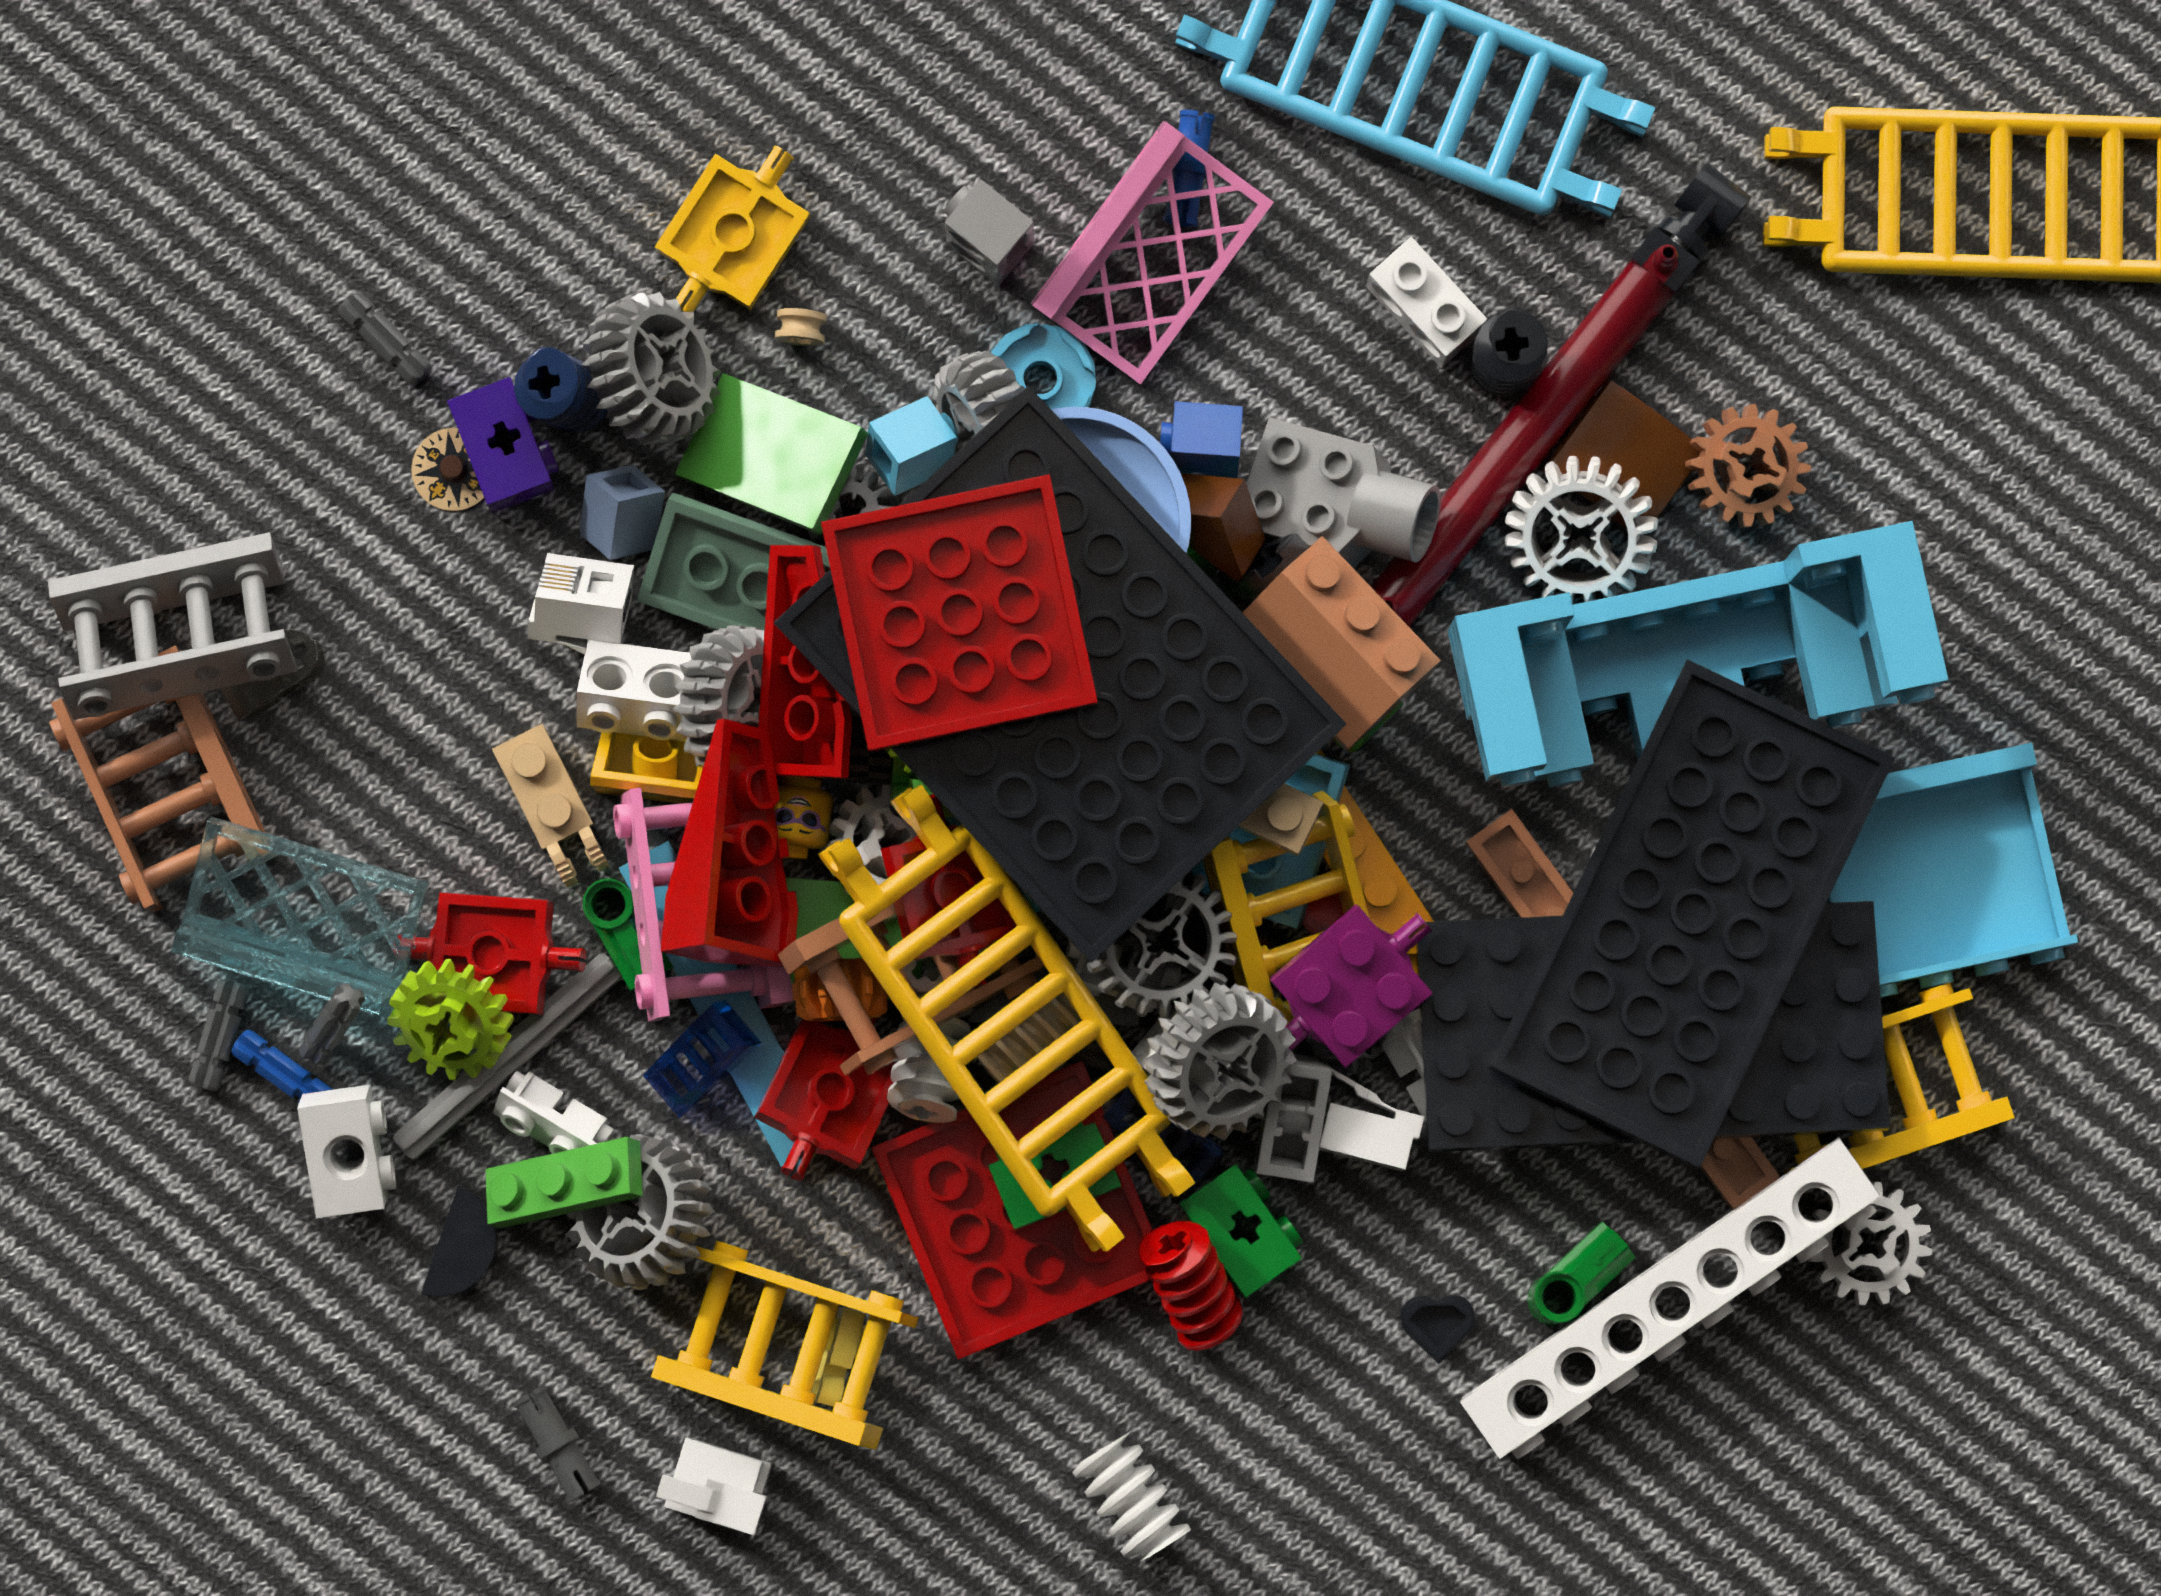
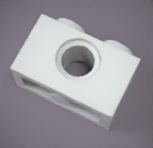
(339, 1184)

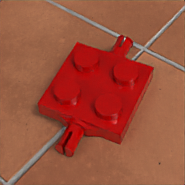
(939, 892)
(501, 940)
(821, 1105)

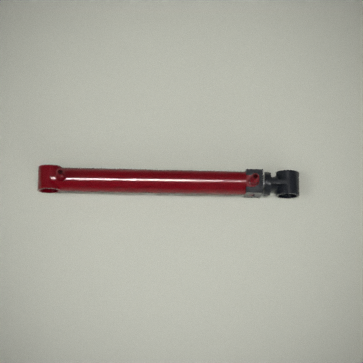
(1564, 388)

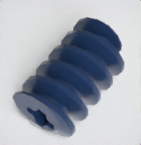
(555, 391)

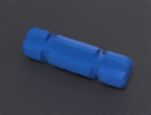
(275, 1066)

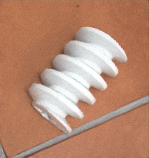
(917, 1081)
(1131, 1499)

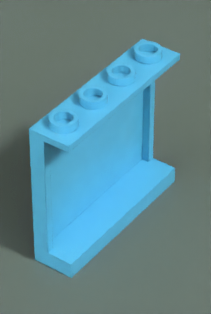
(1957, 871)

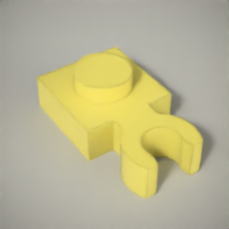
(838, 1355)

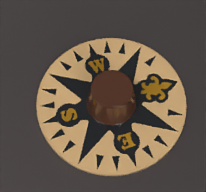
(445, 472)

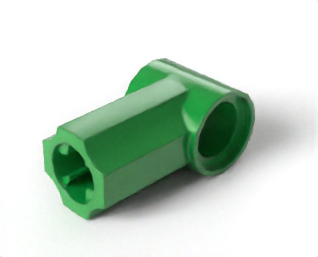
(619, 934)
(1582, 1272)

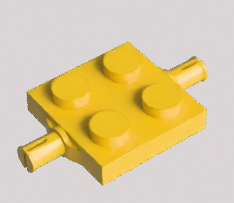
(733, 231)

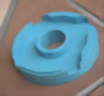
(1058, 350)

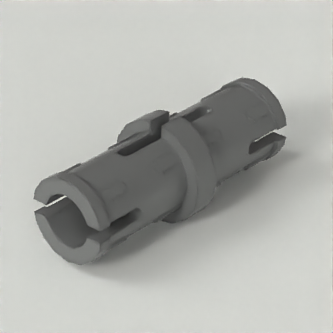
(556, 1443)

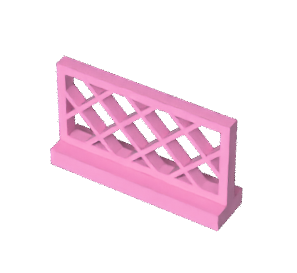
(1111, 224)

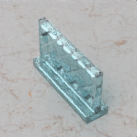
(276, 958)

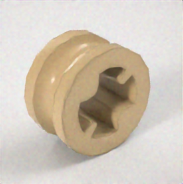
(800, 327)

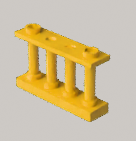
(1231, 859)
(1922, 1125)
(796, 1399)

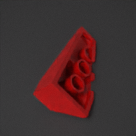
(798, 706)
(729, 874)

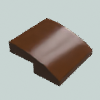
(1635, 437)

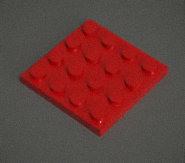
(959, 613)
(976, 1265)

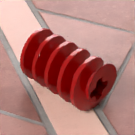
(1191, 1284)

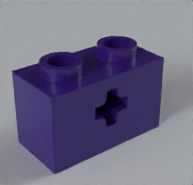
(502, 478)

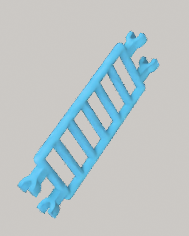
(1556, 180)

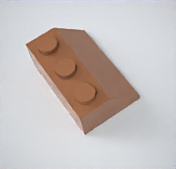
(1342, 639)

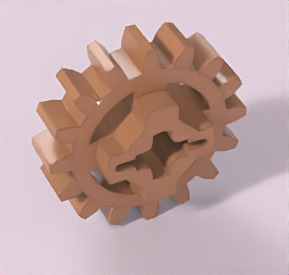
(1759, 445)

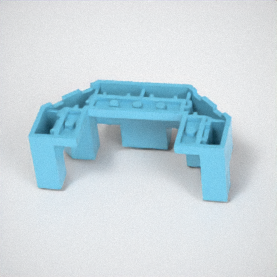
(1838, 606)

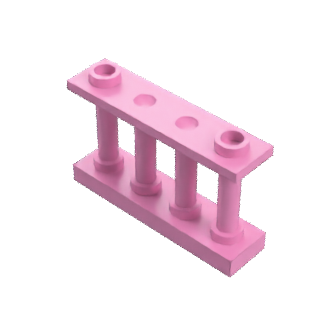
(652, 988)

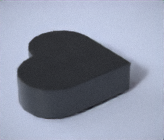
(1437, 1324)

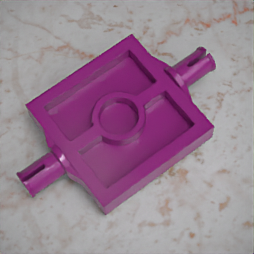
(1352, 984)

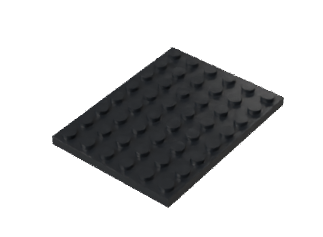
(1190, 719)

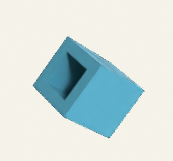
(910, 444)

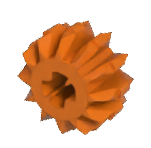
(816, 1004)

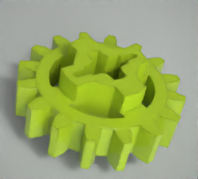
(423, 1013)

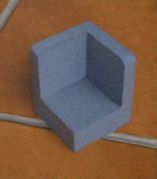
(621, 512)

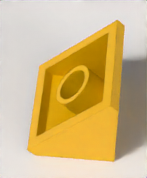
(645, 763)

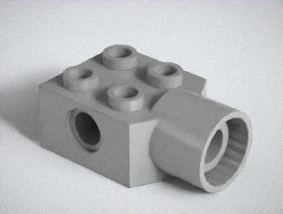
(1339, 491)

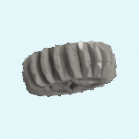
(651, 368)
(974, 392)
(720, 684)
(1201, 967)
(1234, 1028)
(672, 1214)

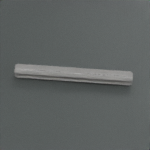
(525, 1042)

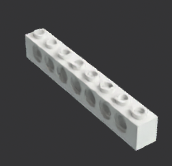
(1493, 1402)

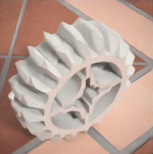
(1563, 512)

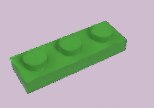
(564, 1182)

